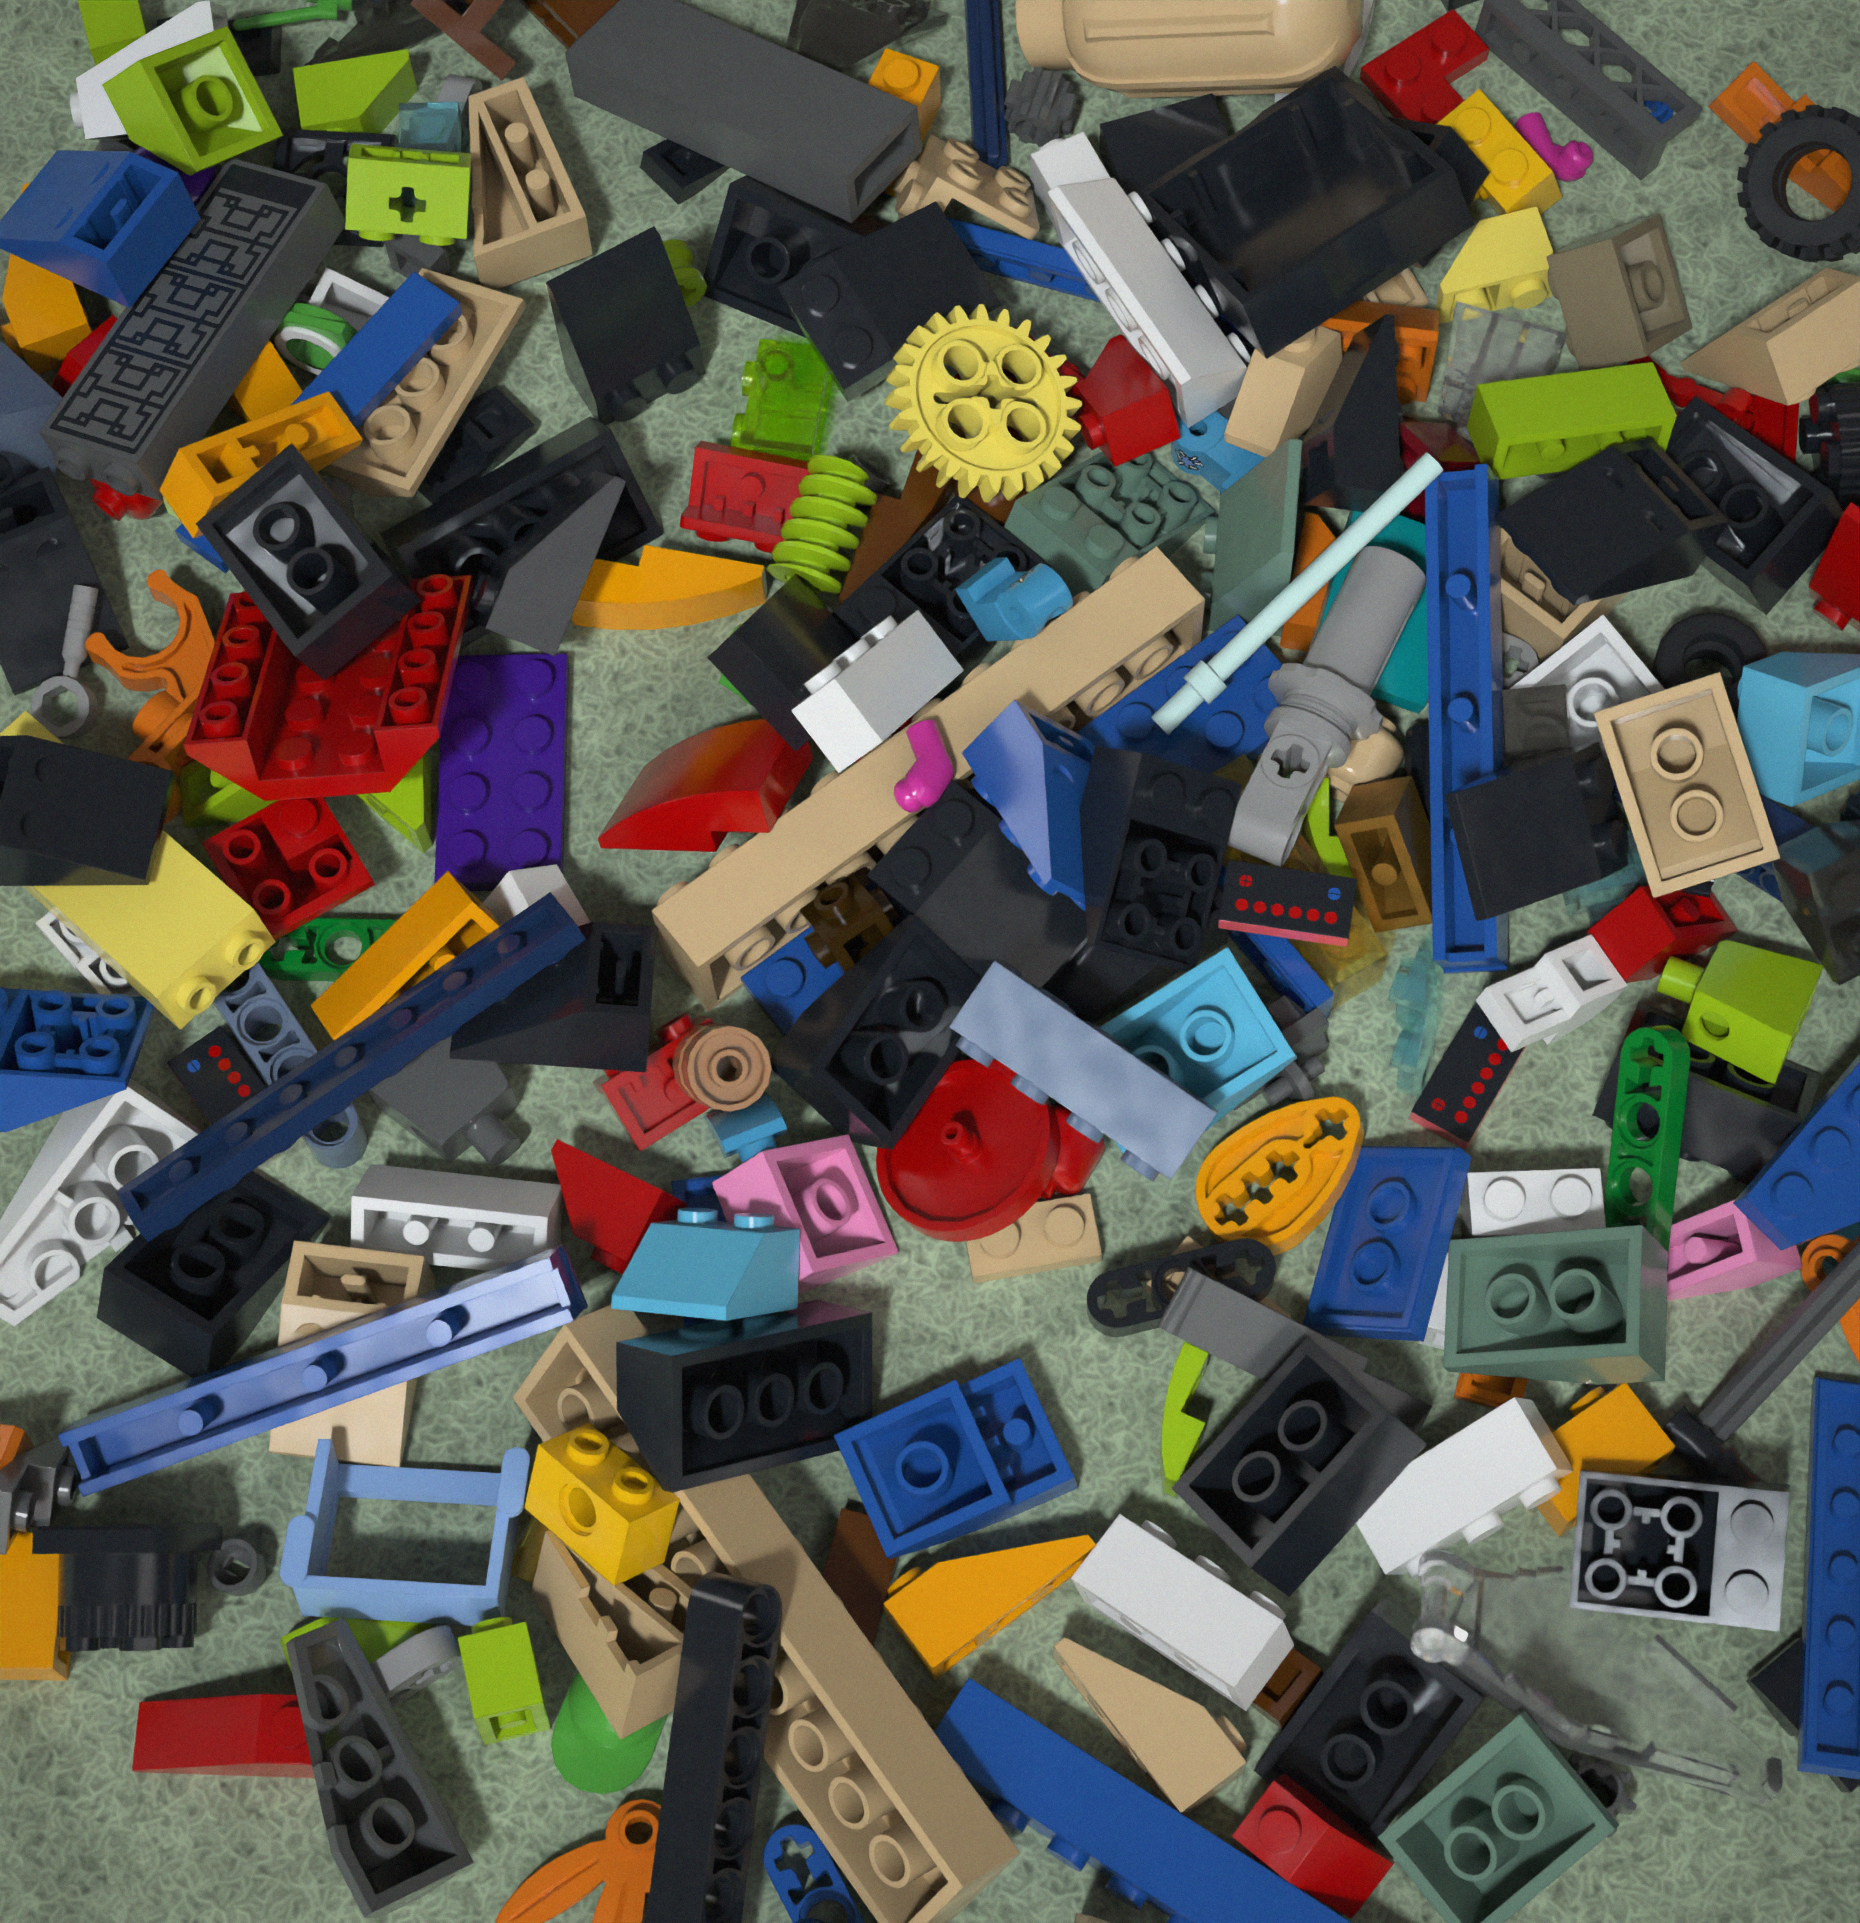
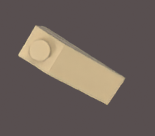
(1164, 1734)

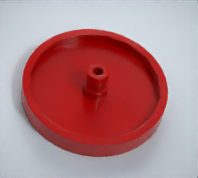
(971, 1155)

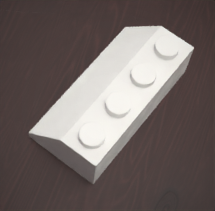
(1148, 295)

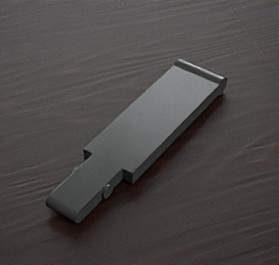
(1263, 1339)

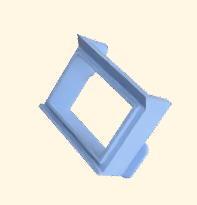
(310, 1540)

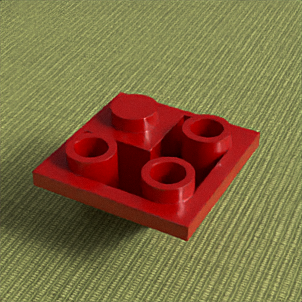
(289, 863)

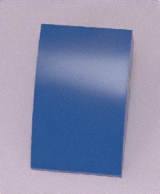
(955, 1460)

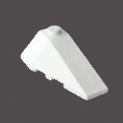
(1598, 675)
(69, 1198)

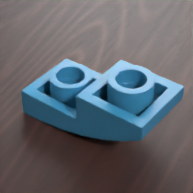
(747, 1129)

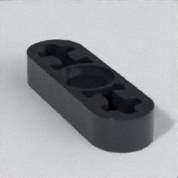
(1128, 1283)

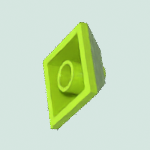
(193, 103)

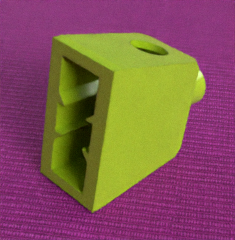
(1744, 1004)

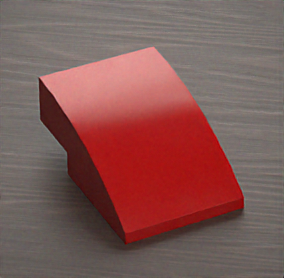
(708, 787)

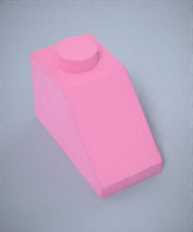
(1723, 1254)

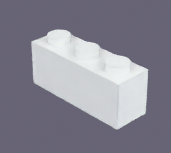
(875, 687)
(455, 1216)
(1465, 1487)
(1185, 1609)

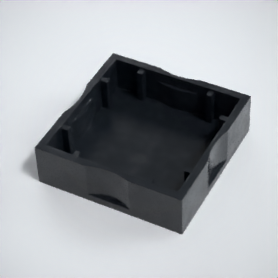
(1305, 210)

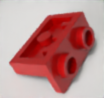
(651, 1101)

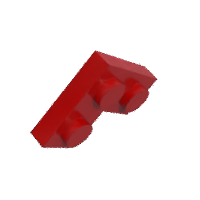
(1417, 72)

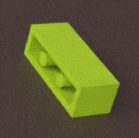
(1567, 418)

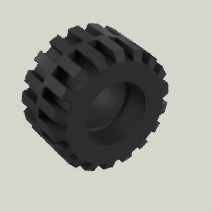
(1767, 177)

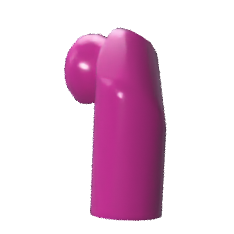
(1566, 161)
(930, 772)

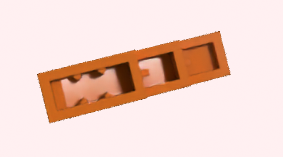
(1756, 100)

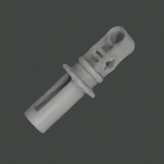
(1325, 701)

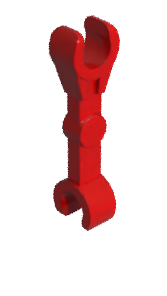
(1682, 390)

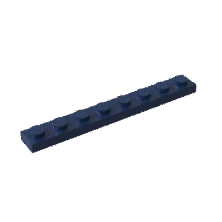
(349, 1067)

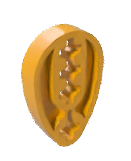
(1287, 1137)

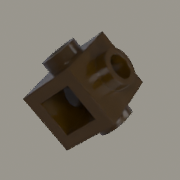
(847, 922)

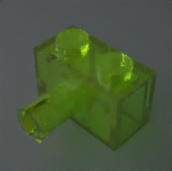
(785, 401)

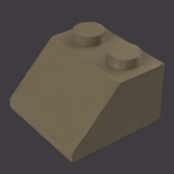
(1619, 294)

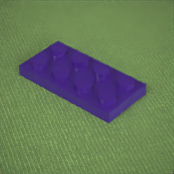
(502, 768)

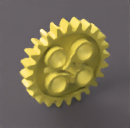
(983, 403)

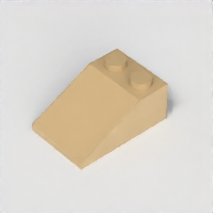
(1686, 785)

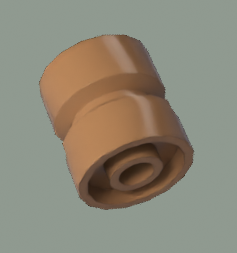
(722, 1066)

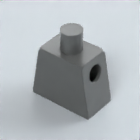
(451, 1104)

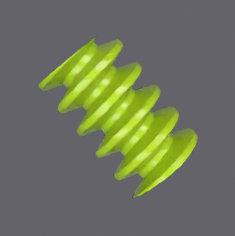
(822, 523)

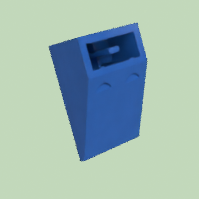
(101, 220)
(1037, 783)
(65, 1050)

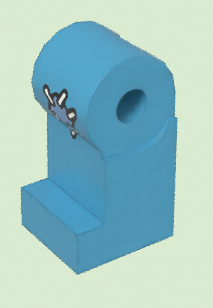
(1206, 453)
(1014, 603)

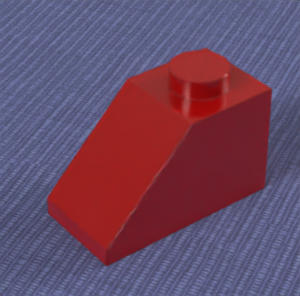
(1125, 405)
(1647, 931)
(609, 1205)
(1312, 1847)

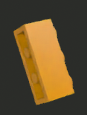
(416, 945)

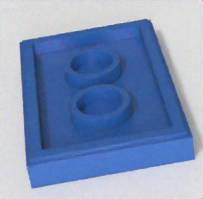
(1388, 1243)

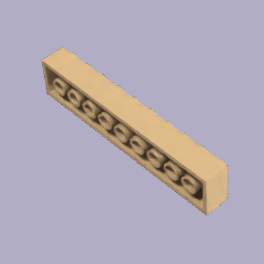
(1067, 672)
(838, 1719)

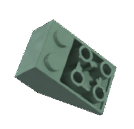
(1103, 515)

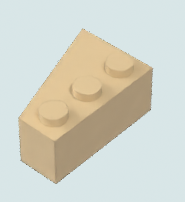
(521, 192)
(617, 1636)

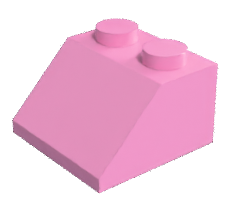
(822, 1194)

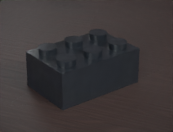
(1298, 1467)

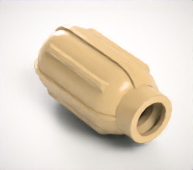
(1190, 44)

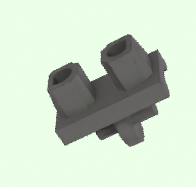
(1307, 1039)

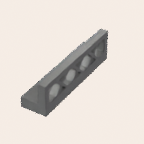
(1574, 82)

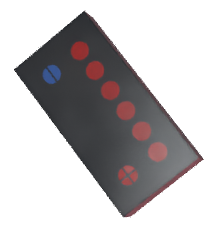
(1287, 903)
(215, 1075)
(1466, 1081)

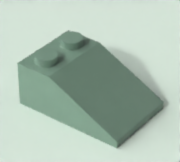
(1253, 539)
(1558, 1306)
(1498, 1828)

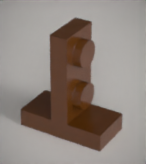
(468, 30)

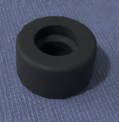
(1711, 638)

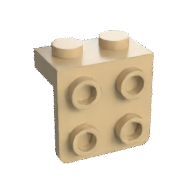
(955, 172)

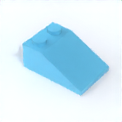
(1207, 1034)

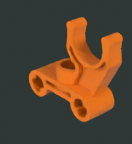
(177, 669)

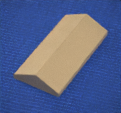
(423, 409)

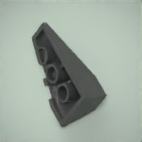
(371, 1786)

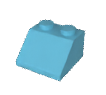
(1801, 723)
(712, 1267)

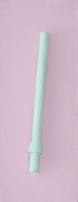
(1207, 680)

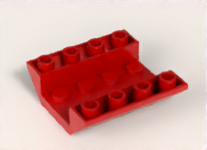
(359, 732)

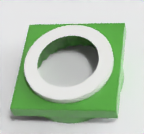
(310, 324)

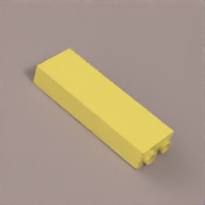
(169, 938)

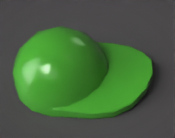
(589, 1748)

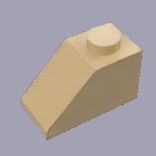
(1284, 392)

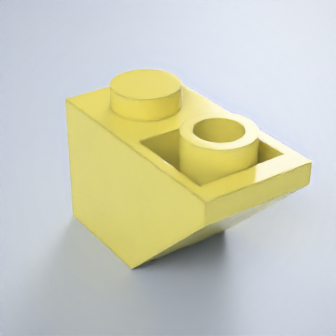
(1499, 266)

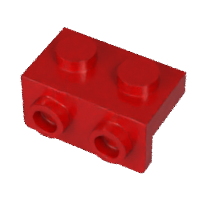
(741, 494)

